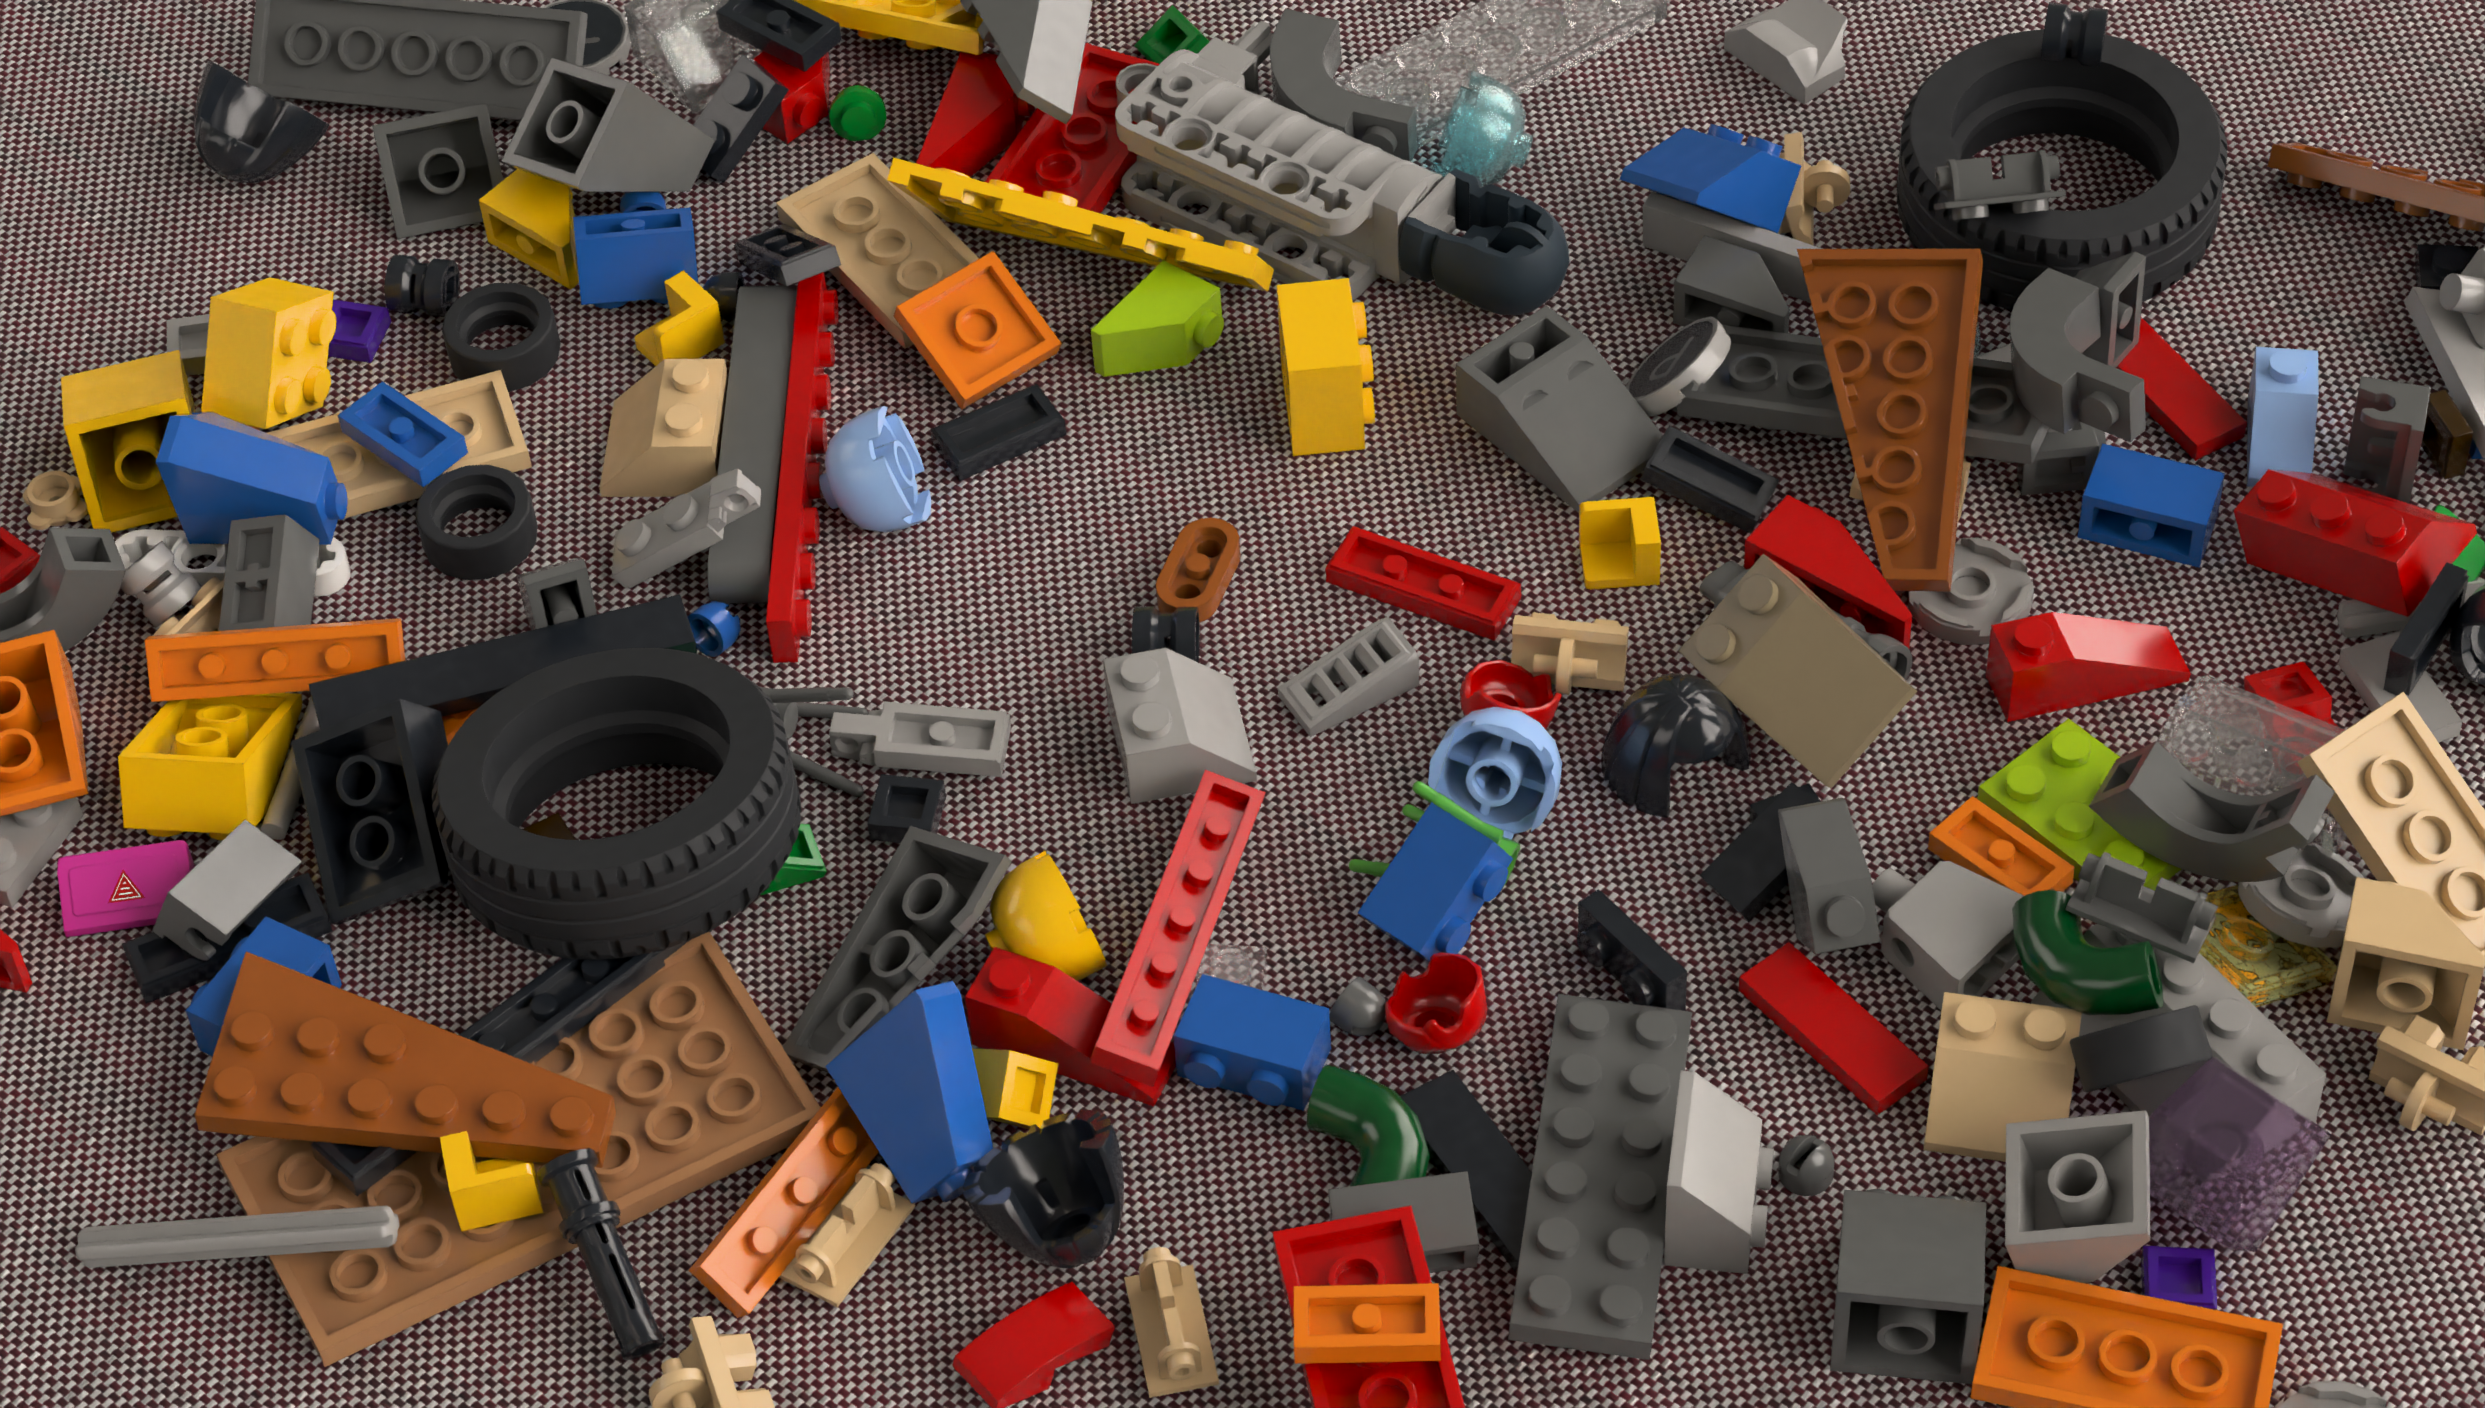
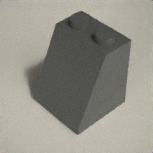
(605, 136)
(1909, 1286)

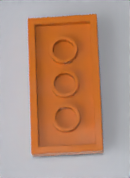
(2112, 1348)

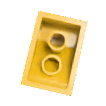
(207, 764)

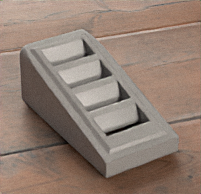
(1362, 651)

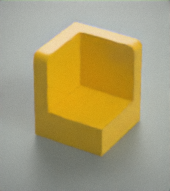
(690, 329)
(1619, 543)
(1015, 1086)
(488, 1189)

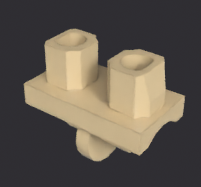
(1816, 186)
(1571, 651)
(2428, 1079)
(707, 1372)

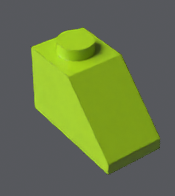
(1158, 324)

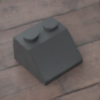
(438, 168)

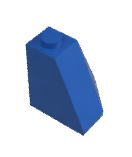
(235, 472)
(919, 1092)

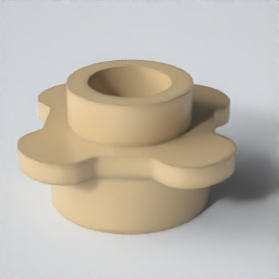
(54, 500)

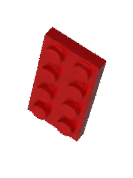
(1080, 156)
(1366, 1251)

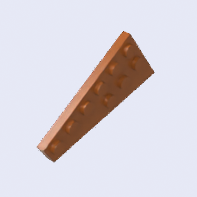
(2360, 182)
(1901, 370)
(352, 1072)

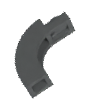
(1303, 63)
(2051, 376)
(66, 589)
(2205, 828)

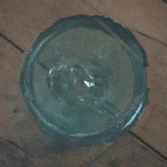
(1484, 131)

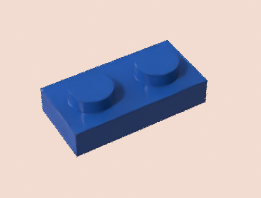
(402, 434)

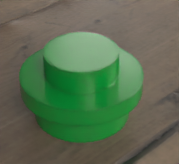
(857, 113)

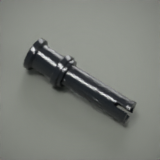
(592, 1224)

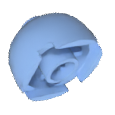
(873, 473)
(1499, 769)

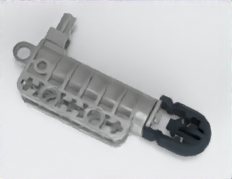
(1316, 189)

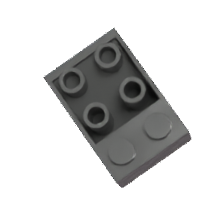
(1556, 408)

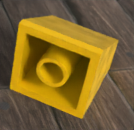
(115, 434)

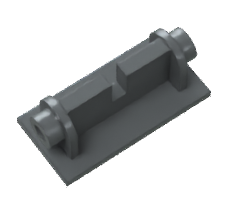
(2023, 183)
(2116, 898)

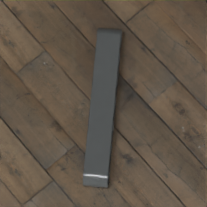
(754, 439)

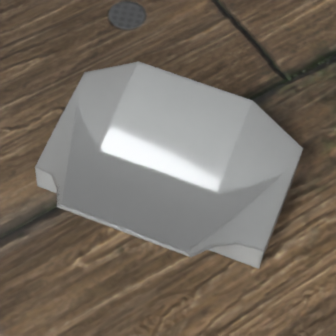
(1793, 46)

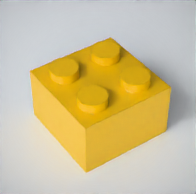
(268, 352)
(1324, 366)

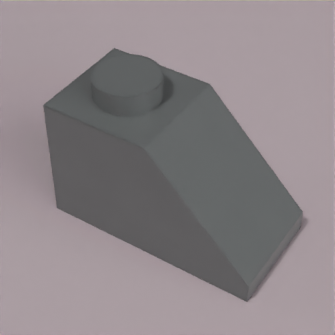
(1729, 286)
(2120, 306)
(557, 593)
(1827, 877)

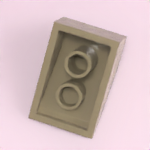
(1797, 670)

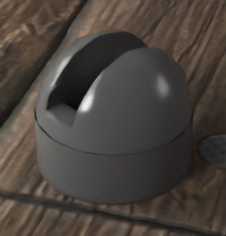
(1359, 1009)
(1815, 1173)

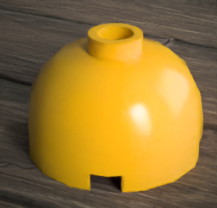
(1041, 919)

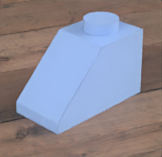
(2281, 411)

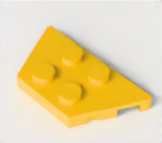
(919, 22)

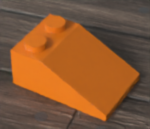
(39, 725)

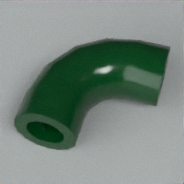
(2078, 973)
(1373, 1122)

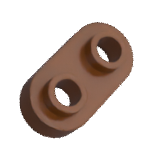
(1191, 576)

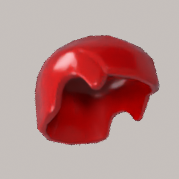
(1509, 687)
(1438, 1007)

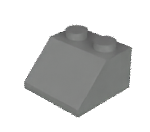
(1174, 724)
(1714, 1180)
(2077, 1193)

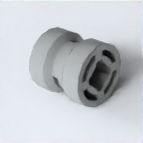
(168, 594)

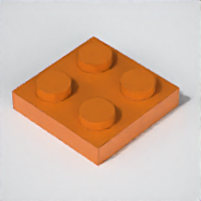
(977, 329)

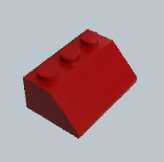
(2347, 538)

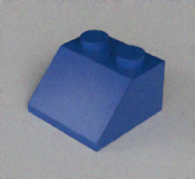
(1720, 174)

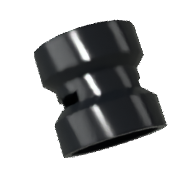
(2074, 34)
(421, 285)
(1153, 628)

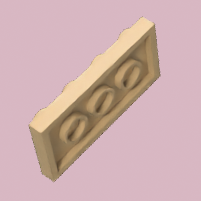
(882, 236)
(473, 407)
(2408, 810)

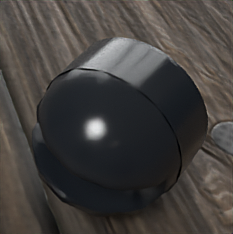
(725, 289)

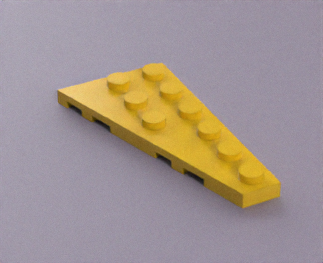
(1059, 222)

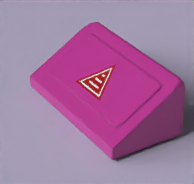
(119, 886)

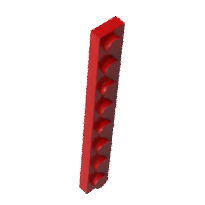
(799, 483)

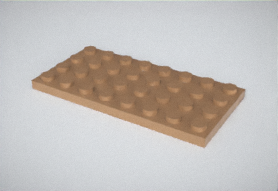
(694, 1100)

